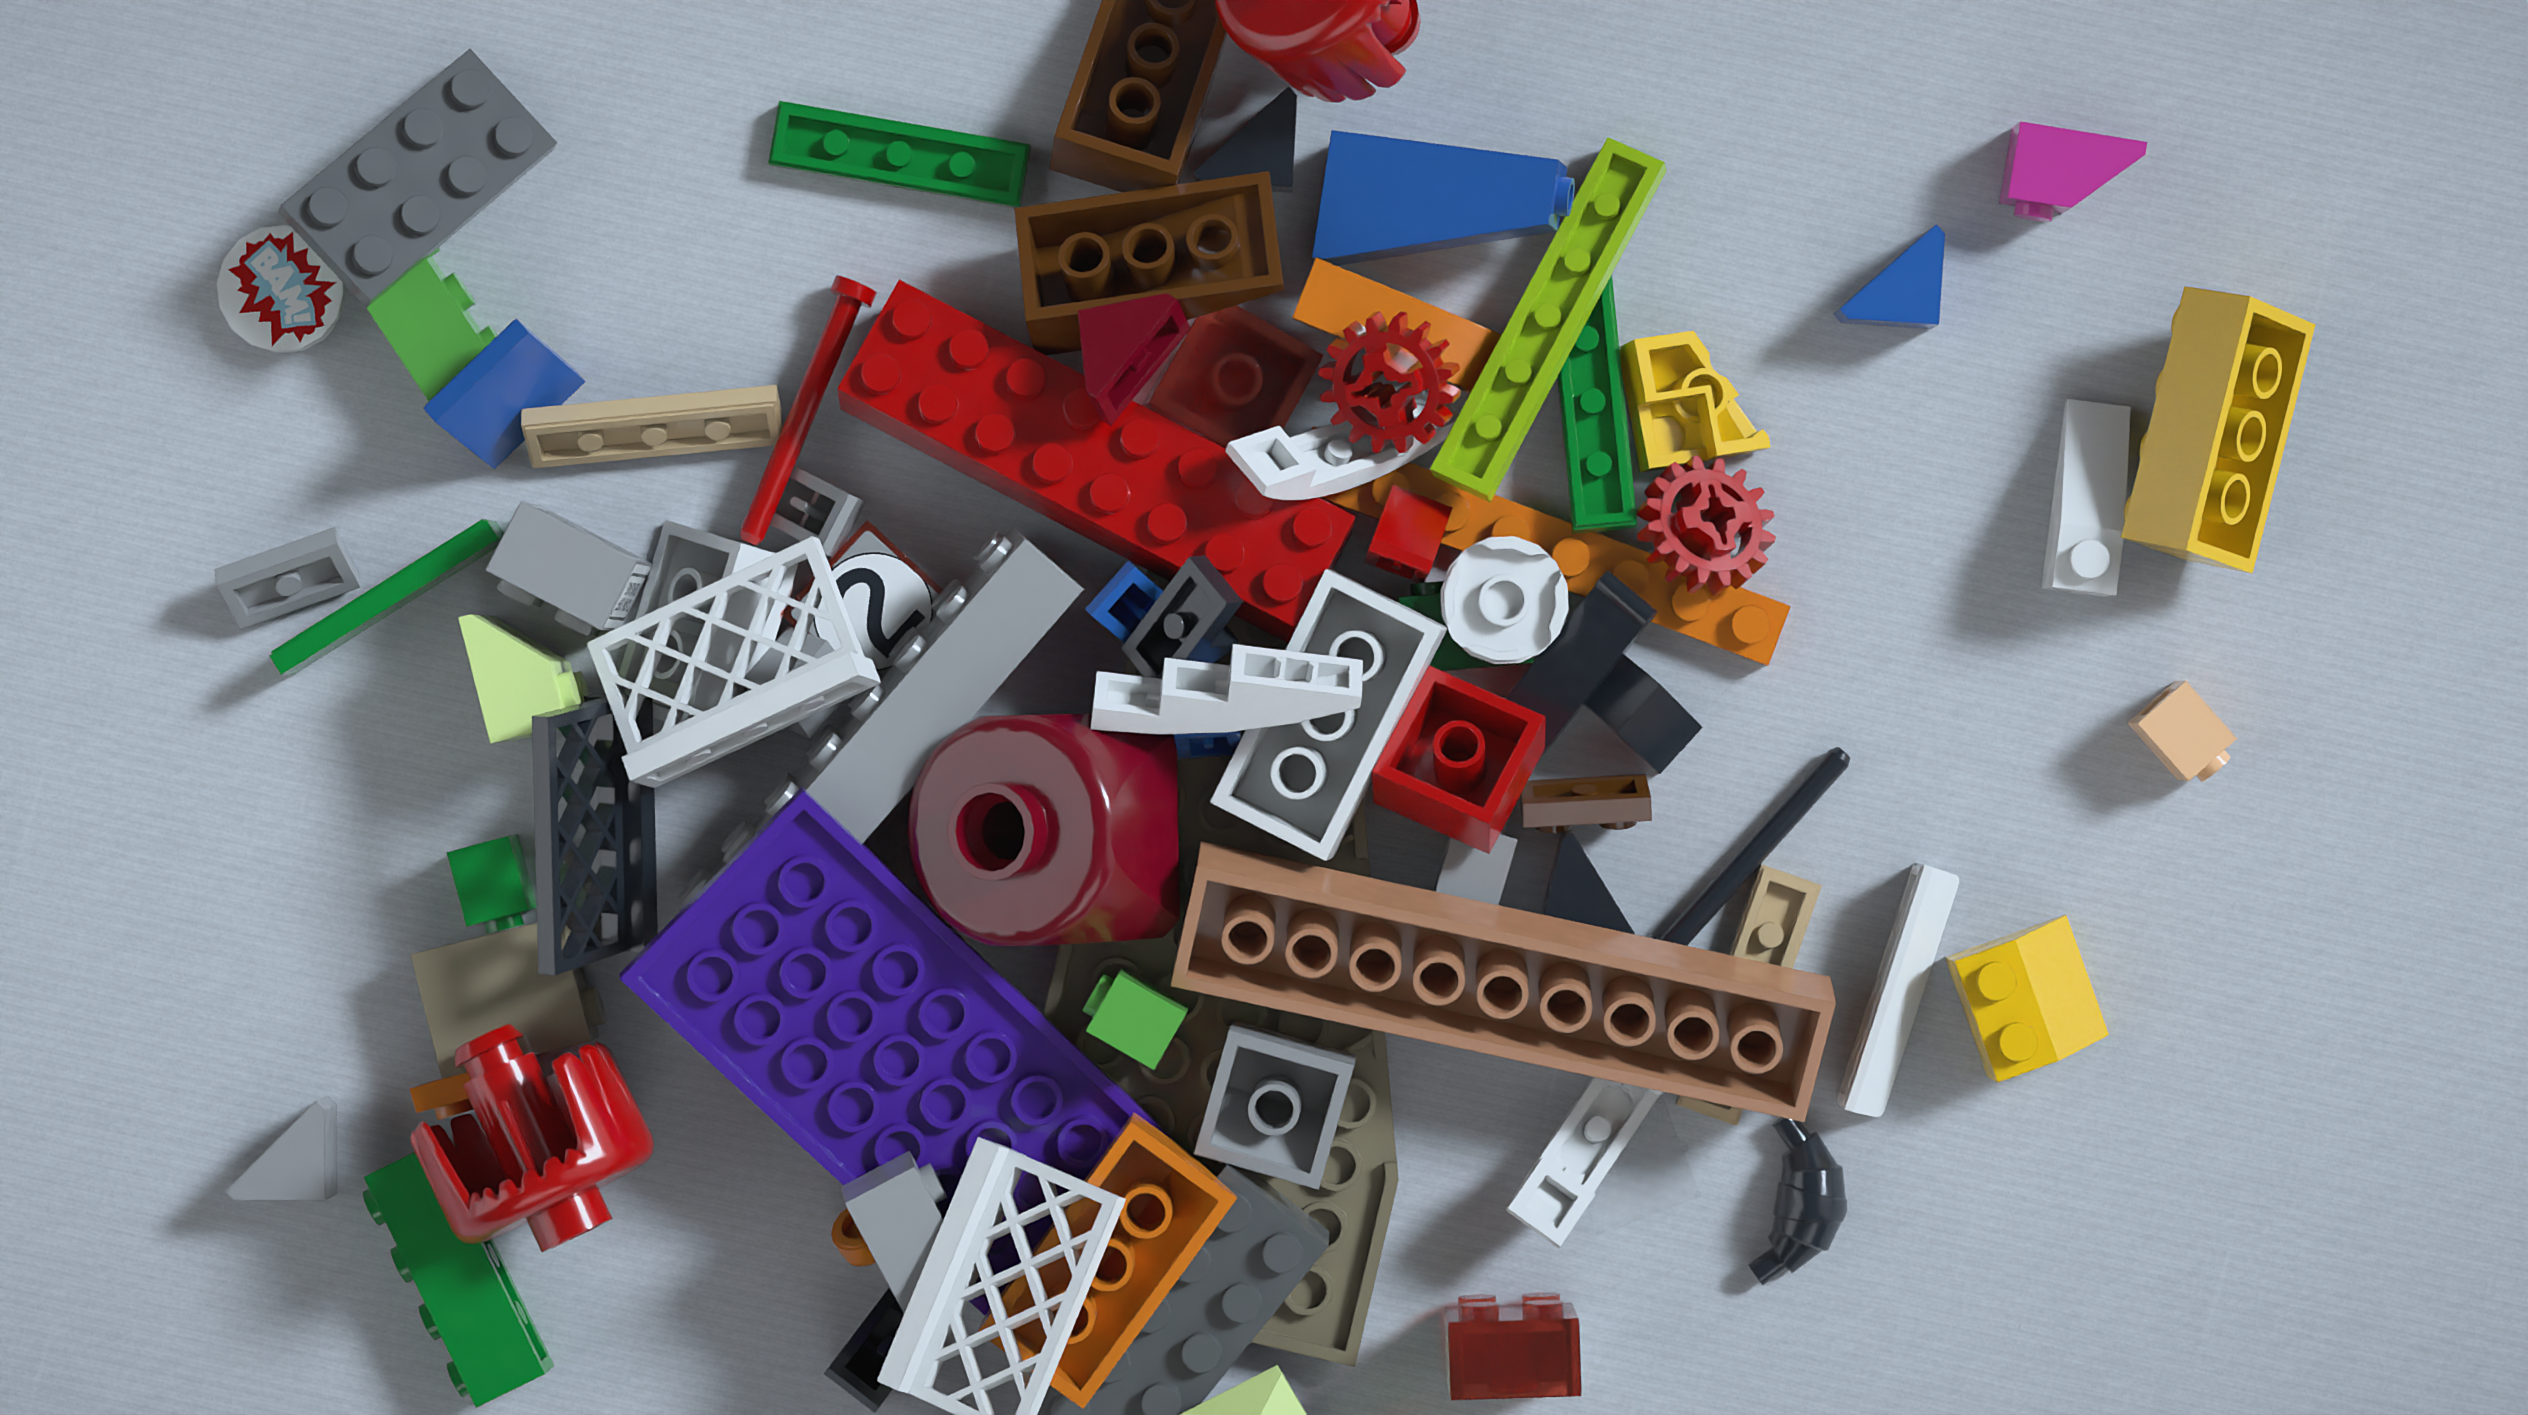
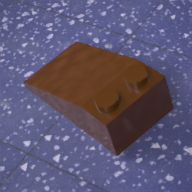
(1139, 93)
(1195, 240)

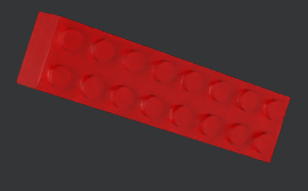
(1128, 486)

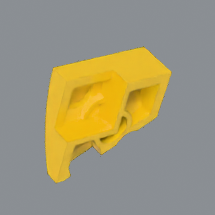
(1682, 404)

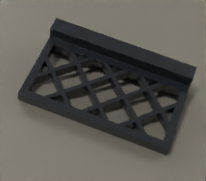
(619, 841)

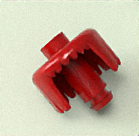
(1325, 44)
(545, 1145)

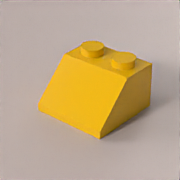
(2027, 998)

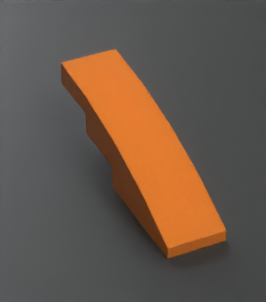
(1339, 297)

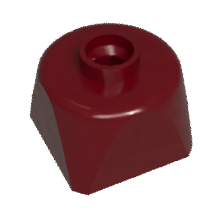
(1048, 831)

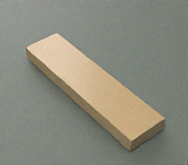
(652, 426)
(1768, 933)

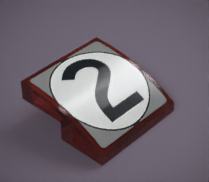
(880, 592)

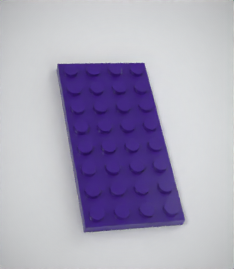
(871, 1020)

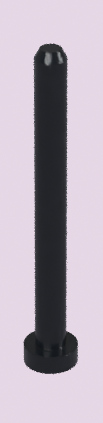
(1757, 848)

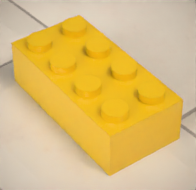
(2217, 429)

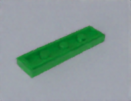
(899, 154)
(1597, 426)
(387, 597)

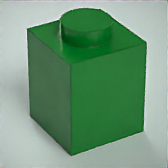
(493, 883)

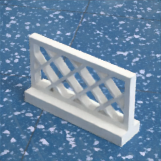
(736, 718)
(960, 1258)

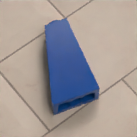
(1424, 197)

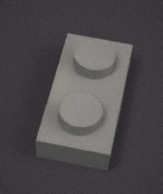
(287, 578)

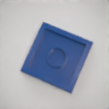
(487, 396)

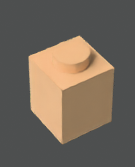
(2184, 733)

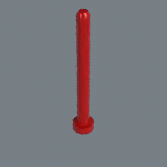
(850, 298)

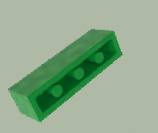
(462, 1285)

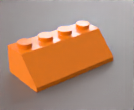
(1162, 1226)

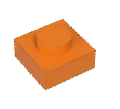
(443, 1096)

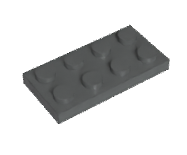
(417, 178)

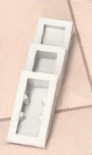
(1254, 692)

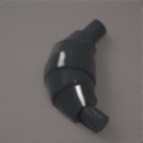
(1807, 1203)

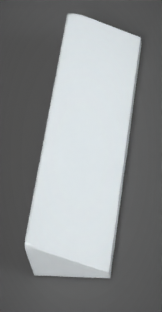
(1897, 990)

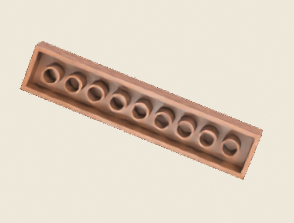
(1503, 981)

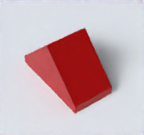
(1408, 535)

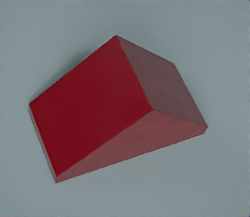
(1125, 347)

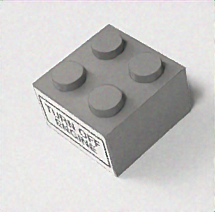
(568, 567)

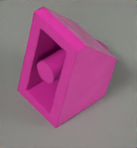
(2059, 167)

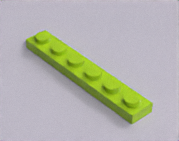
(1548, 319)

